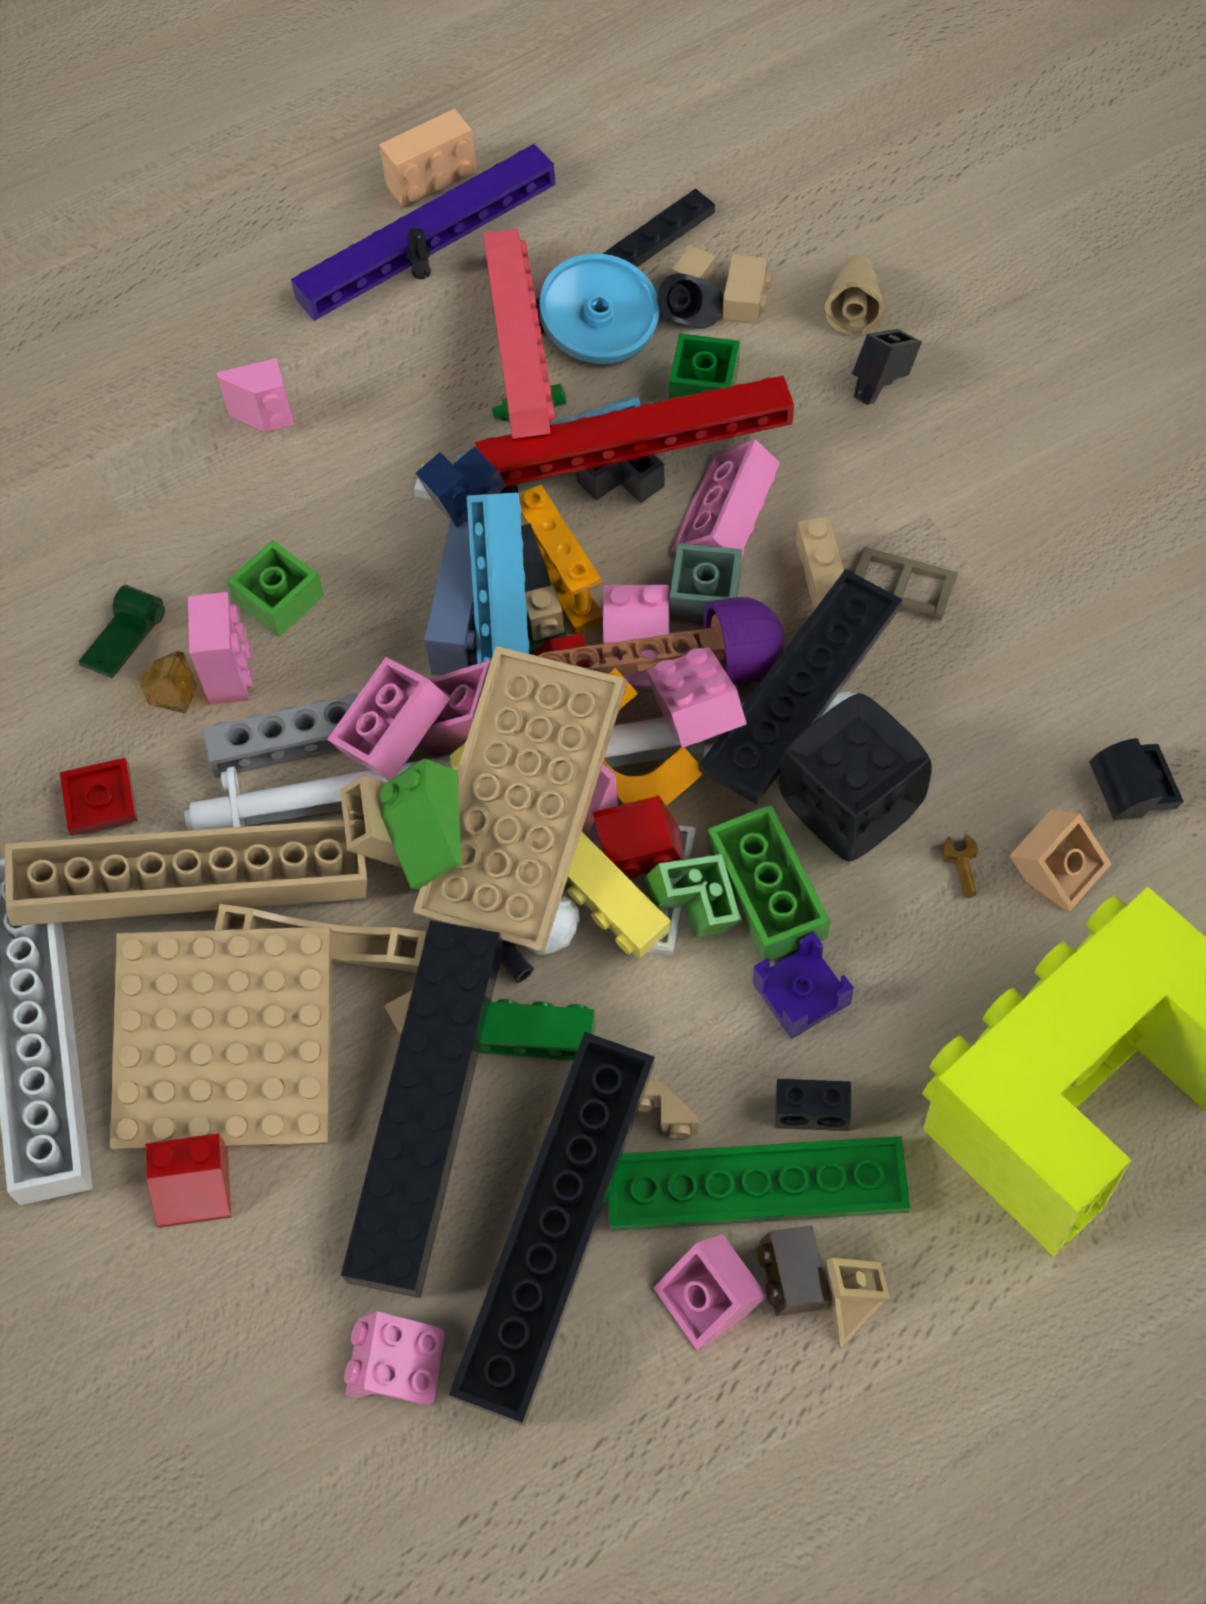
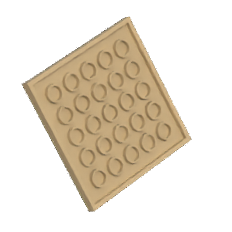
(222, 1037)

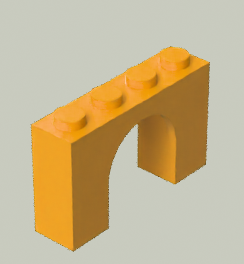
(666, 779)

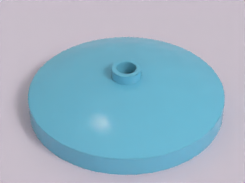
(598, 308)

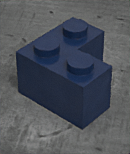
(452, 483)

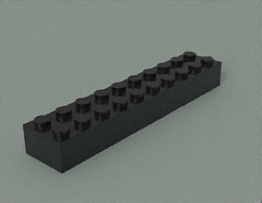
(423, 1110)
(552, 1229)

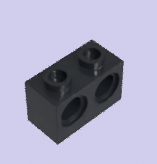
(813, 1104)

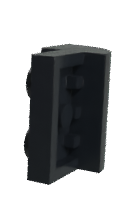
(1135, 779)

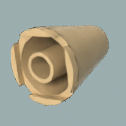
(855, 298)

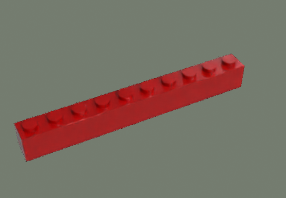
(642, 431)

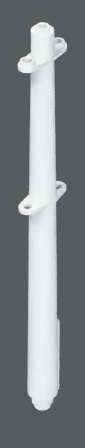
(628, 745)

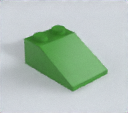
(423, 820)

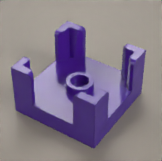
(802, 987)

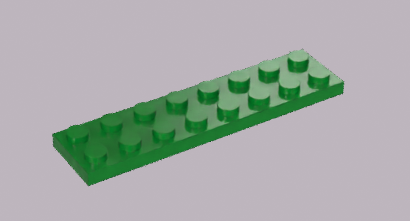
(759, 1183)

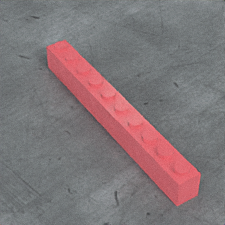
(518, 334)

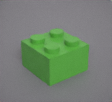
(275, 588)

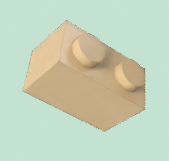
(745, 289)

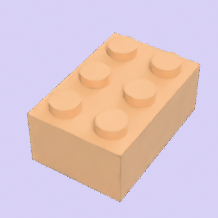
(428, 157)

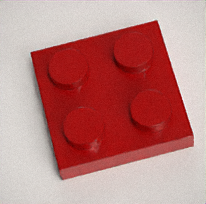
(98, 796)

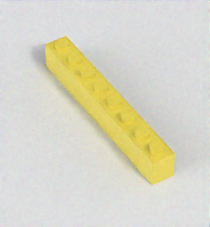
(610, 896)

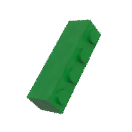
(535, 1029)

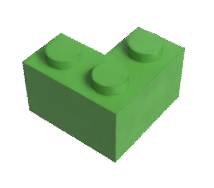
(701, 887)

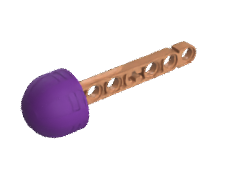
(738, 630)

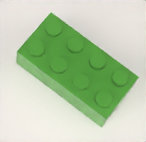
(768, 882)

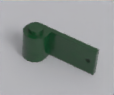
(133, 619)

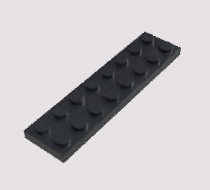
(801, 684)

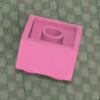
(256, 395)
(709, 1290)

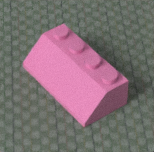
(729, 497)

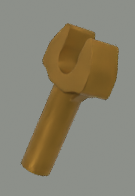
(962, 862)

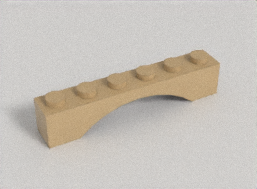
(365, 946)

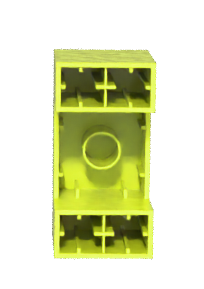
(1015, 1094)

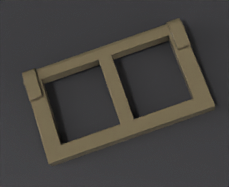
(911, 566)

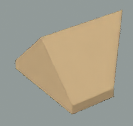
(854, 1292)

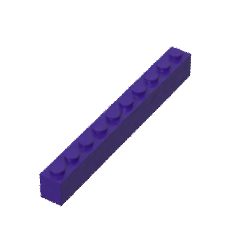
(443, 222)

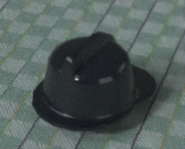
(690, 300)

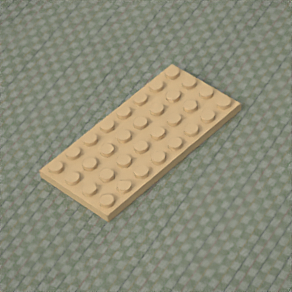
(524, 794)

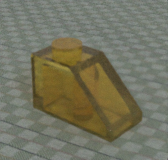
(169, 683)

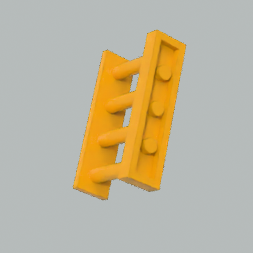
(564, 560)

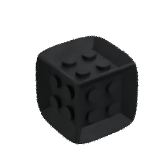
(854, 776)

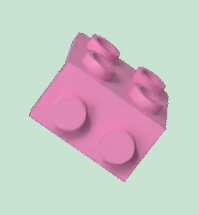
(394, 1358)

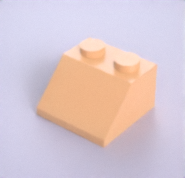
(1061, 858)

